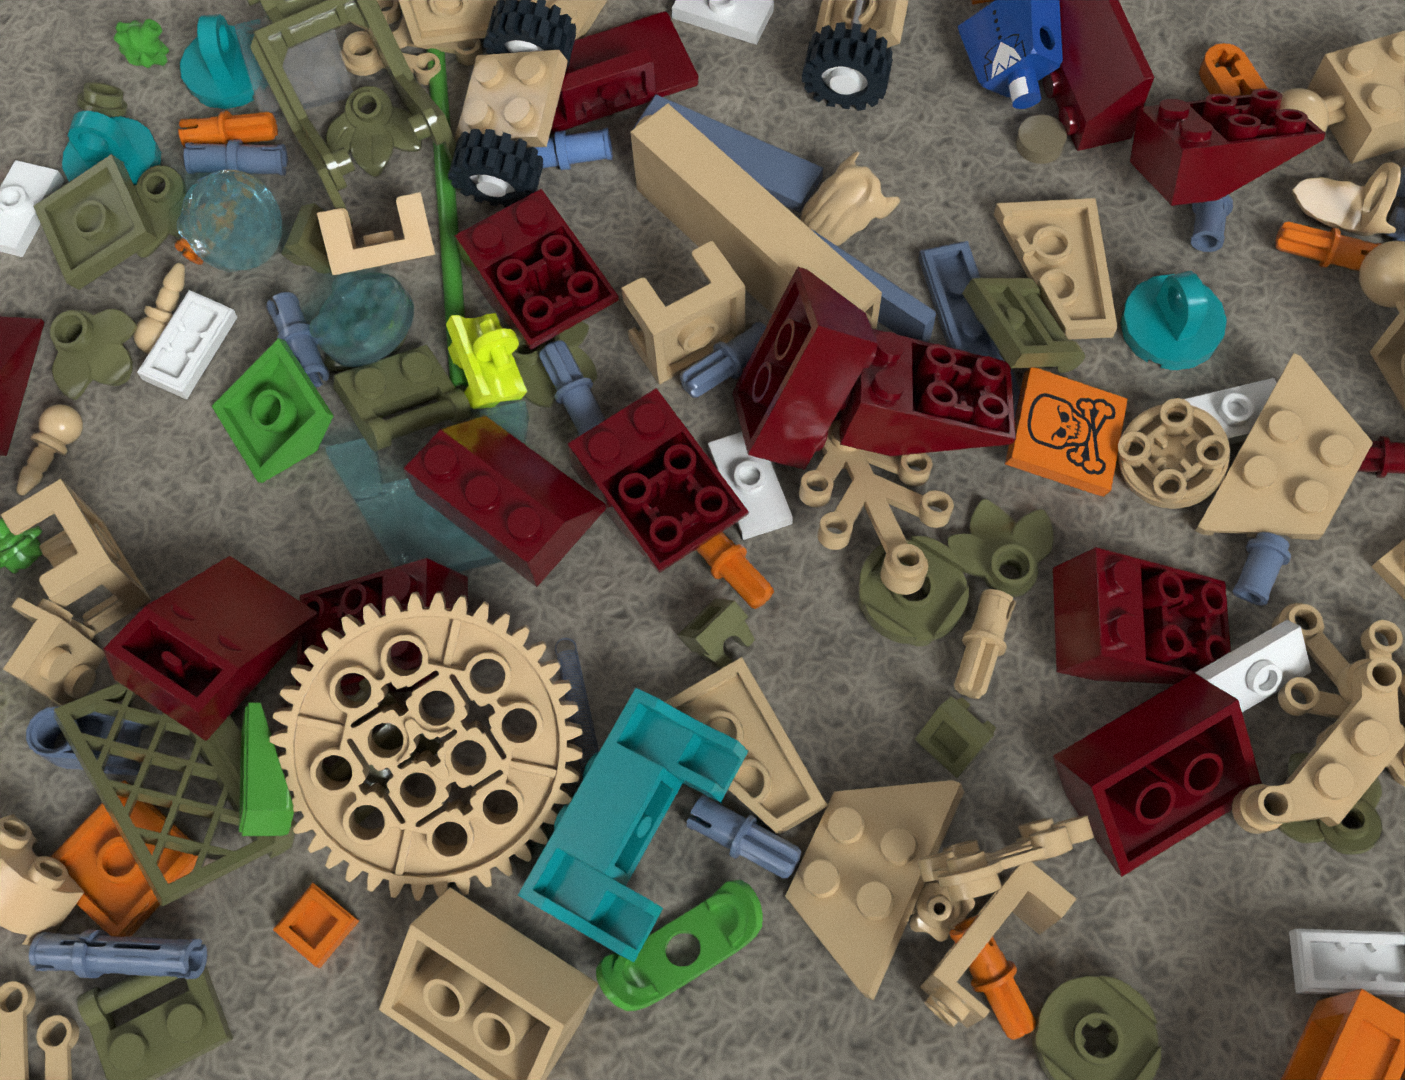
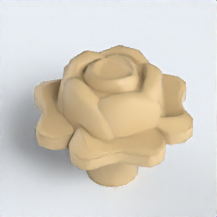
(936, 912)

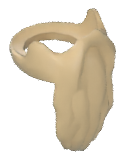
(847, 202)
(1349, 205)

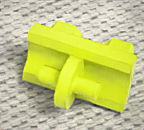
(486, 358)

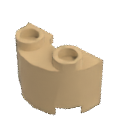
(33, 889)

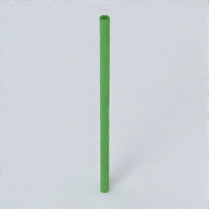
(447, 217)

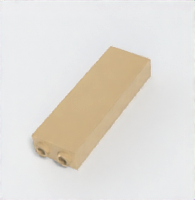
(721, 202)

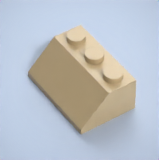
(485, 992)

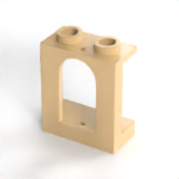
(1027, 894)

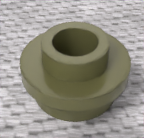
(102, 99)

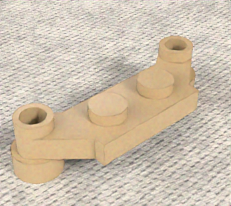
(1342, 761)

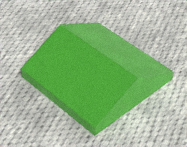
(274, 413)

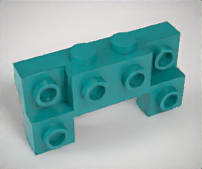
(618, 813)

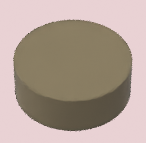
(1041, 139)

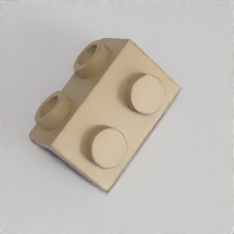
(55, 653)

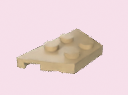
(1291, 463)
(865, 871)

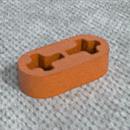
(1242, 78)

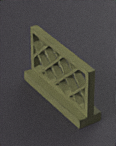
(222, 765)

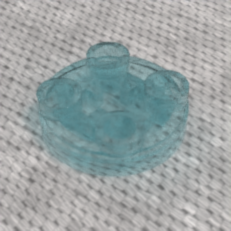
(231, 220)
(363, 318)

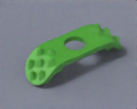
(720, 924)

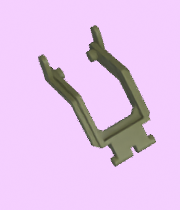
(303, 20)

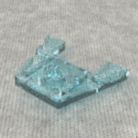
(401, 519)

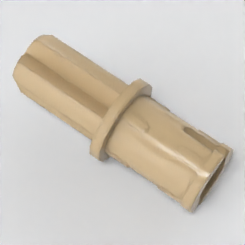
(984, 643)

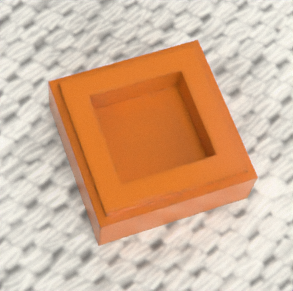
(316, 925)

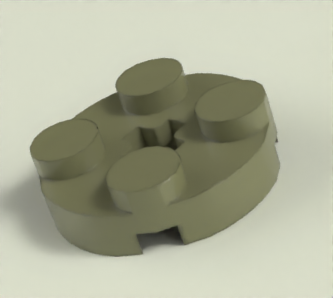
(916, 620)
(1095, 1002)

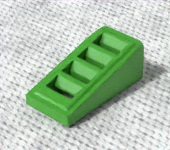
(263, 794)

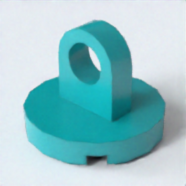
(215, 65)
(97, 136)
(1173, 321)

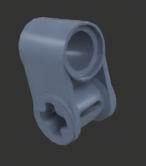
(44, 730)

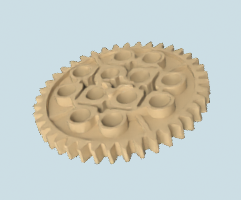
(406, 844)

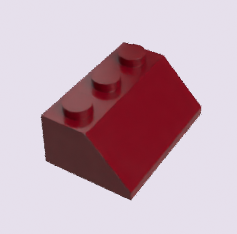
(1100, 75)
(802, 371)
(503, 495)
(1159, 771)

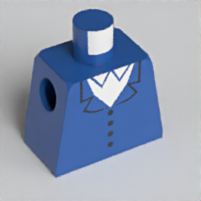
(1014, 47)

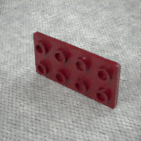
(623, 71)

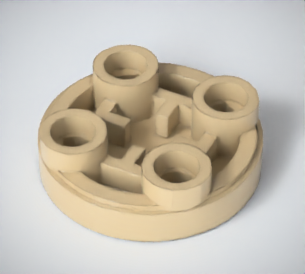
(1174, 455)

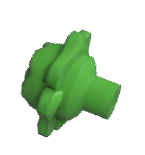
(141, 43)
(19, 550)

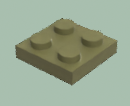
(95, 222)

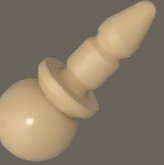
(157, 318)
(58, 427)

